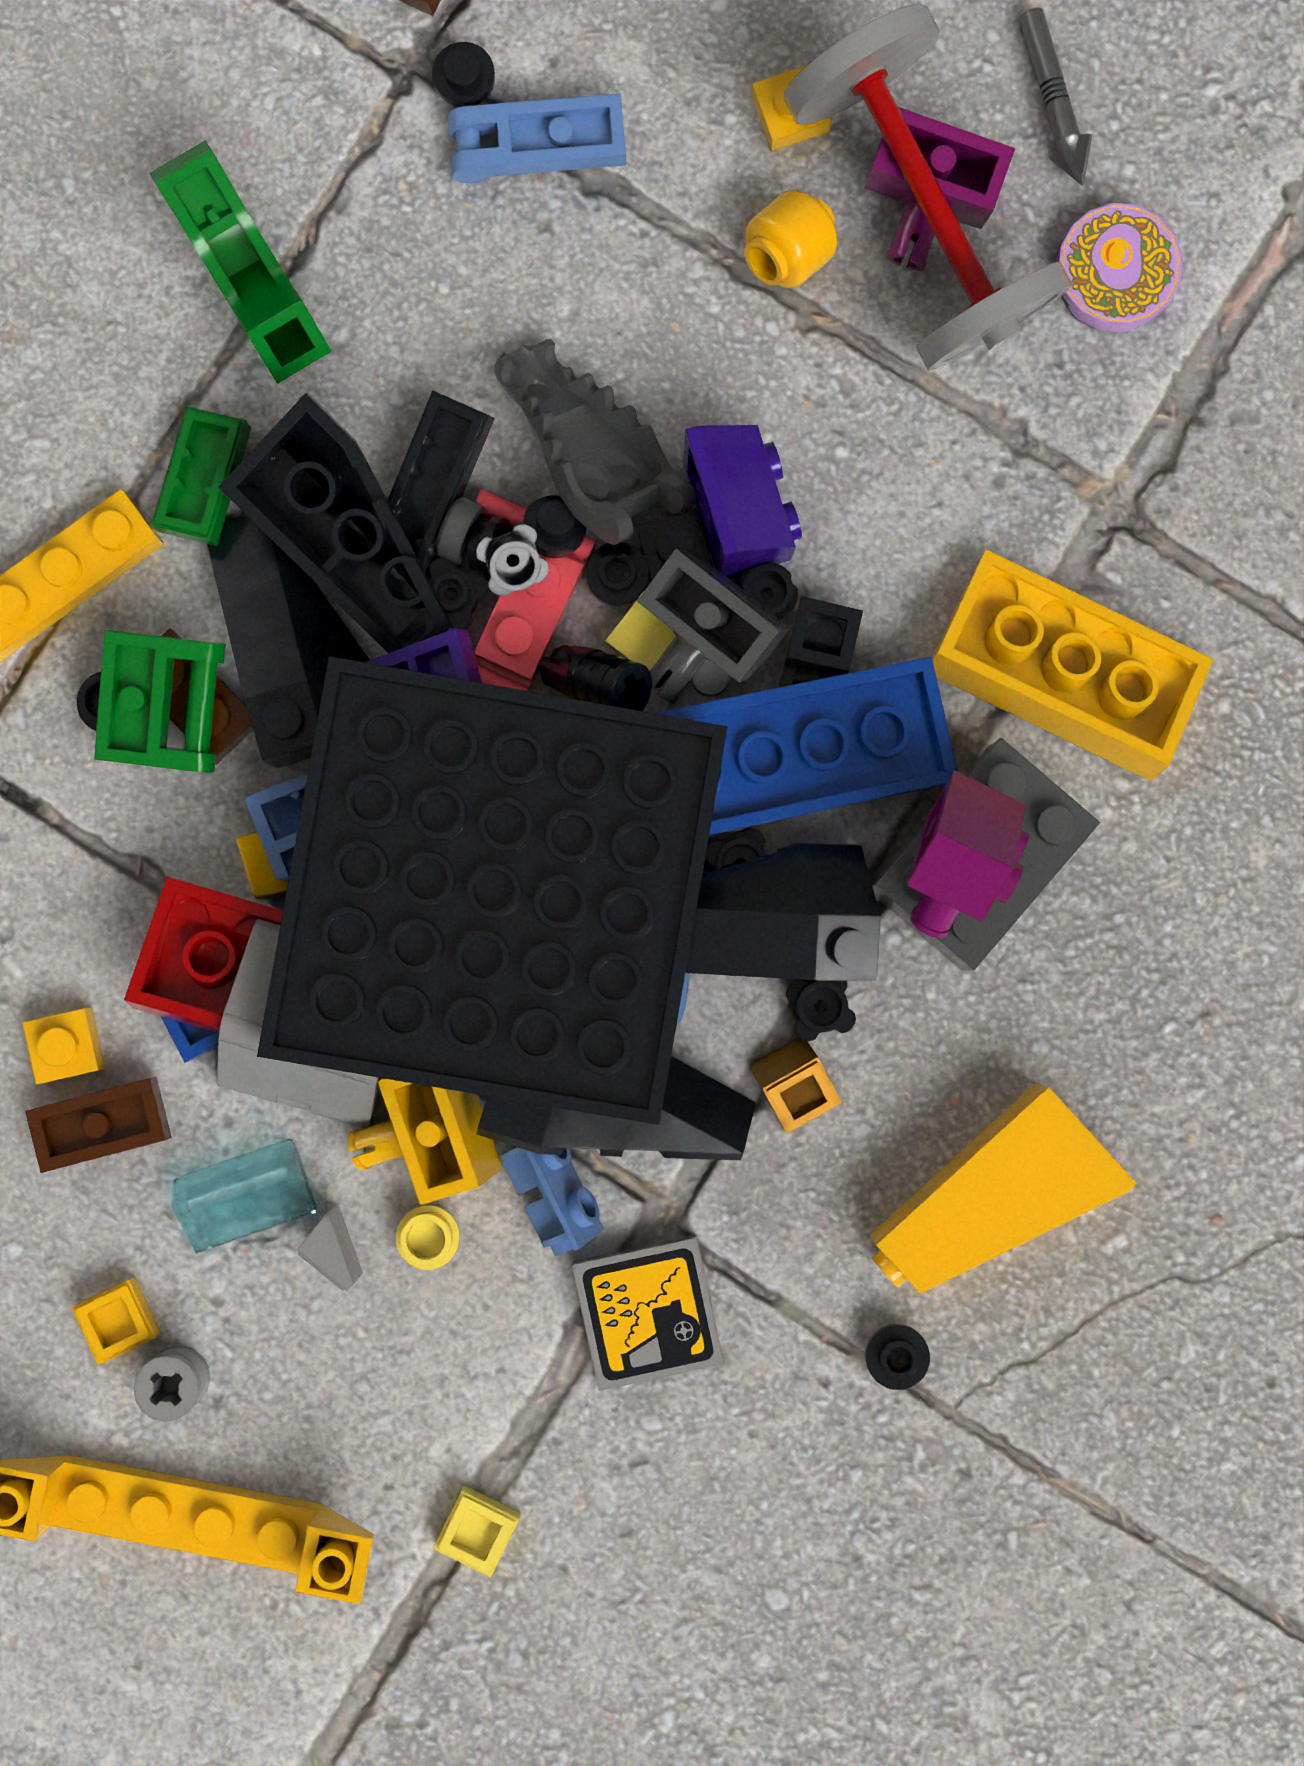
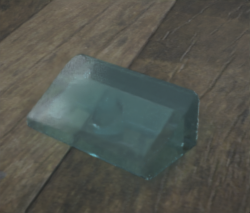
(242, 1196)

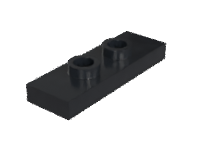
(437, 470)

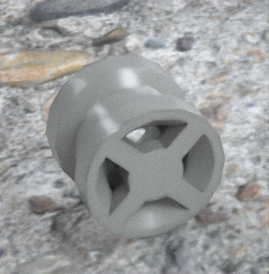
(183, 1373)

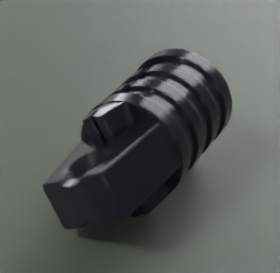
(597, 677)

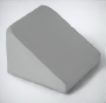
(331, 1250)

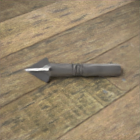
(1072, 147)

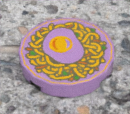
(1120, 267)

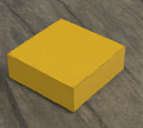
(116, 1320)

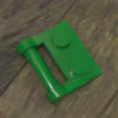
(138, 701)

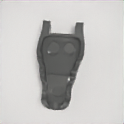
(594, 450)

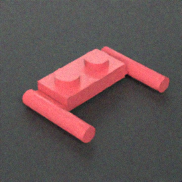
(528, 618)

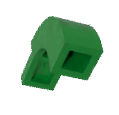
(240, 261)

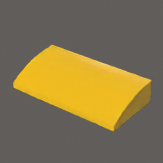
(1070, 666)

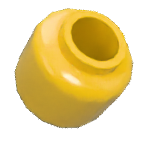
(790, 239)

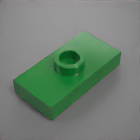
(201, 459)

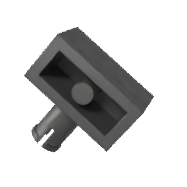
(710, 622)

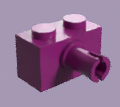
(966, 168)
(966, 854)

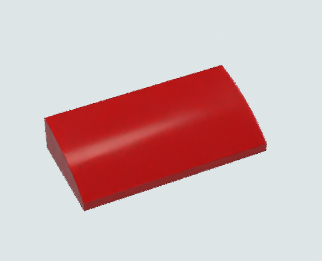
(193, 953)

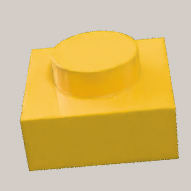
(776, 117)
(63, 1045)

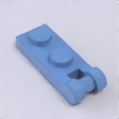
(537, 136)

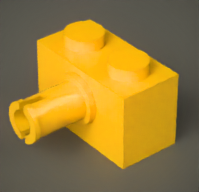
(434, 1135)

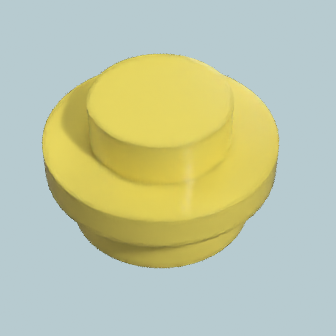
(428, 1237)

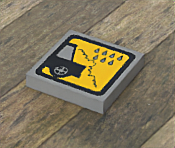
(647, 1312)

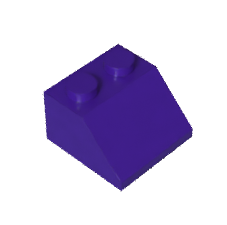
(739, 497)

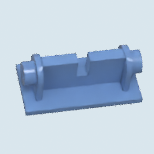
(566, 1211)

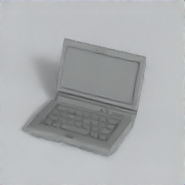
(315, 1089)

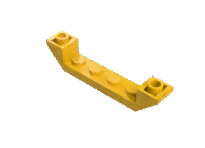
(187, 1517)

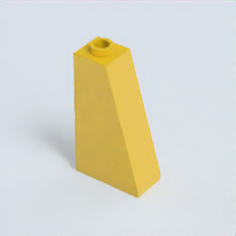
(1003, 1189)

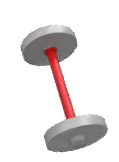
(860, 70)

